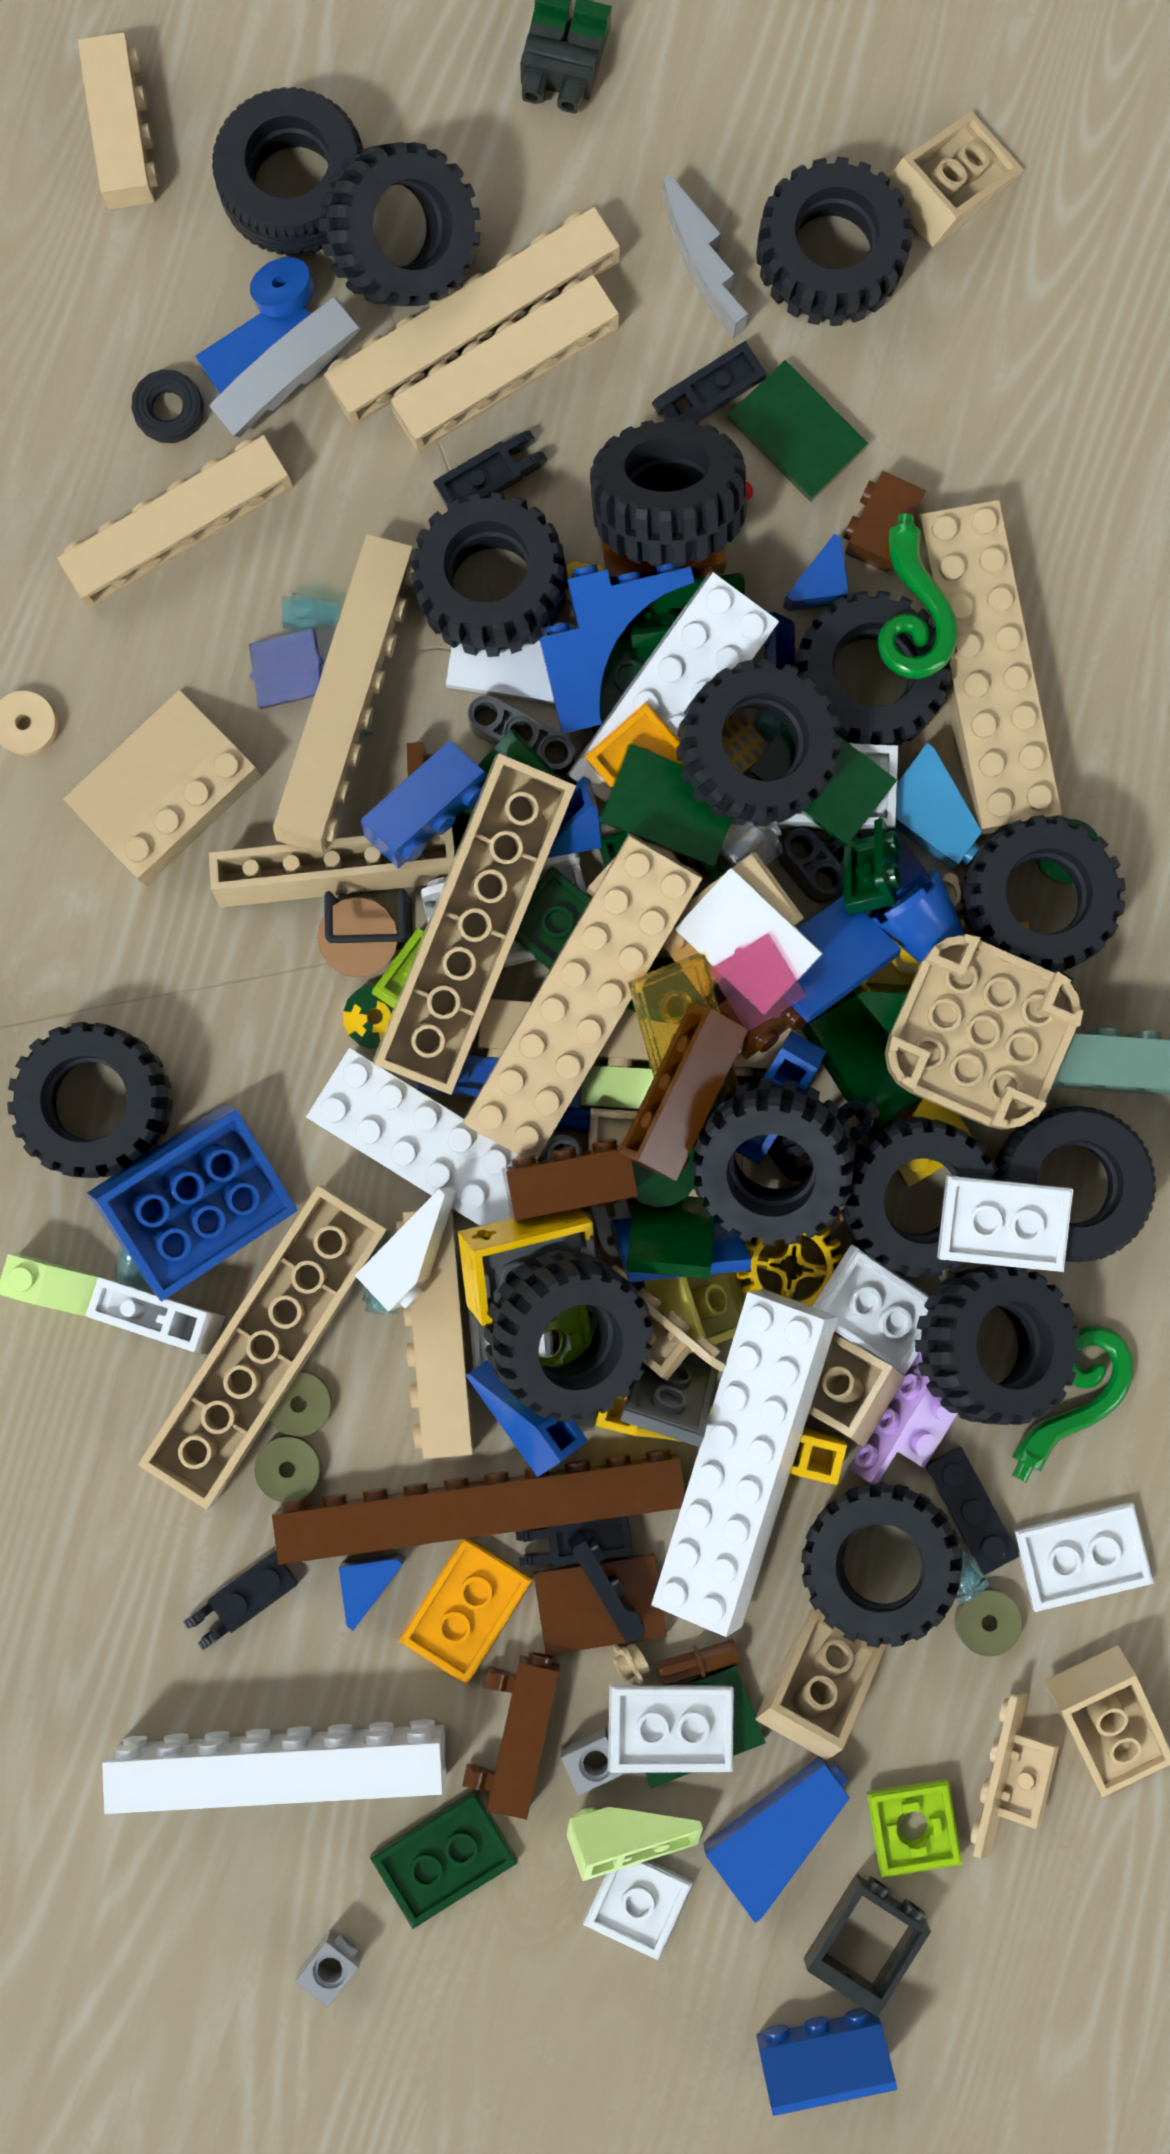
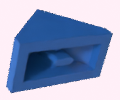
(822, 581)
(580, 824)
(364, 1582)

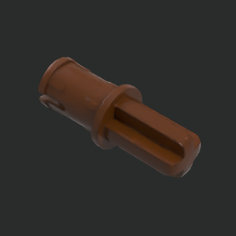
(698, 1662)

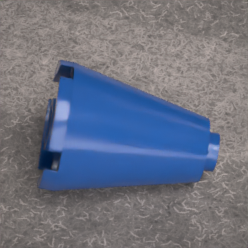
(920, 916)

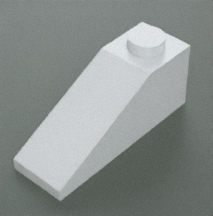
(408, 1257)
(148, 1316)

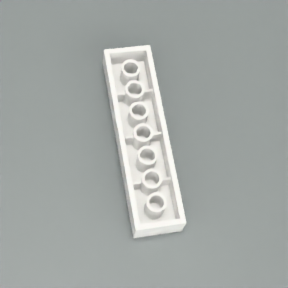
(744, 1461)
(275, 1767)

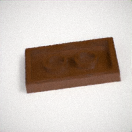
(575, 1615)

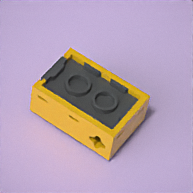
(500, 1248)

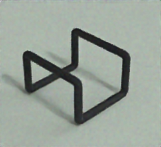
(405, 923)

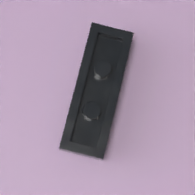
(971, 1510)

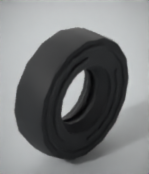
(167, 382)

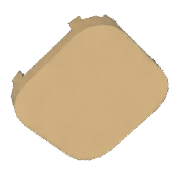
(983, 1032)

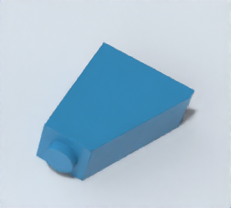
(934, 812)

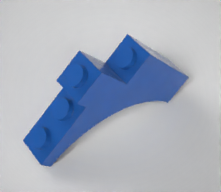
(602, 612)

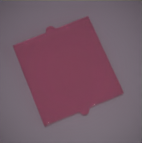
(758, 982)

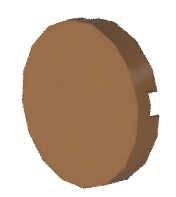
(358, 917)

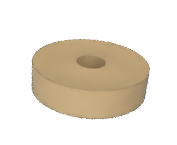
(41, 730)

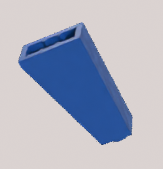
(776, 1835)

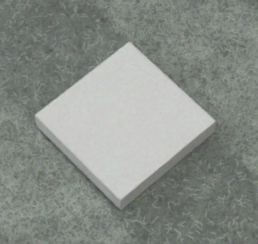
(638, 1906)

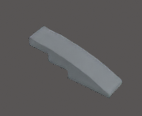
(698, 245)
(285, 366)

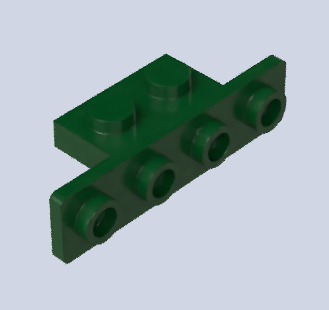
(656, 619)

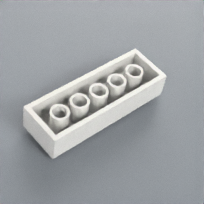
(708, 635)
(414, 1137)

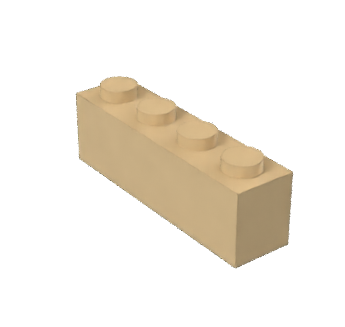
(116, 120)

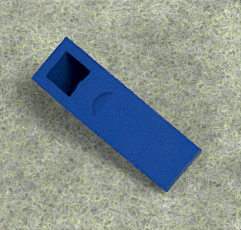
(537, 1438)

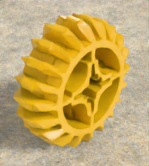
(824, 1271)

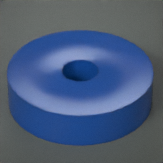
(282, 287)

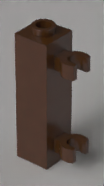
(523, 1734)

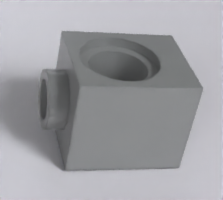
(583, 1776)
(325, 1984)

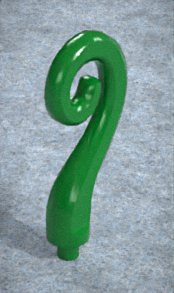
(905, 556)
(1042, 1438)

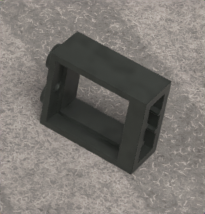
(846, 1981)

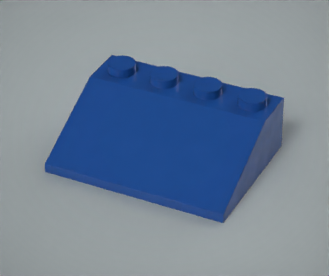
(193, 1201)

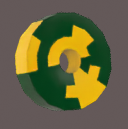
(356, 1017)

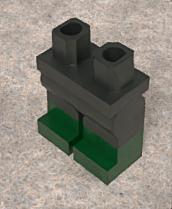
(563, 65)

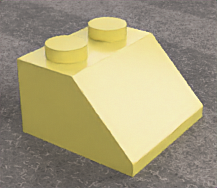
(705, 1304)

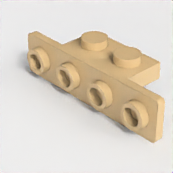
(670, 1338)
(1018, 1777)

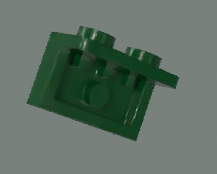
(871, 870)

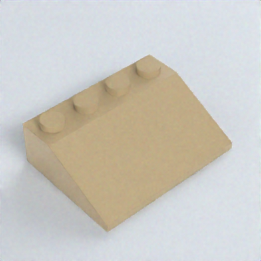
(162, 787)

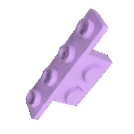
(909, 1426)

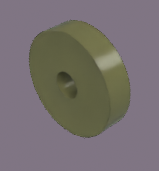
(317, 1408)
(269, 1473)
(1001, 1635)

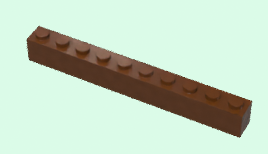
(478, 1508)

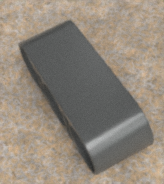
(512, 719)

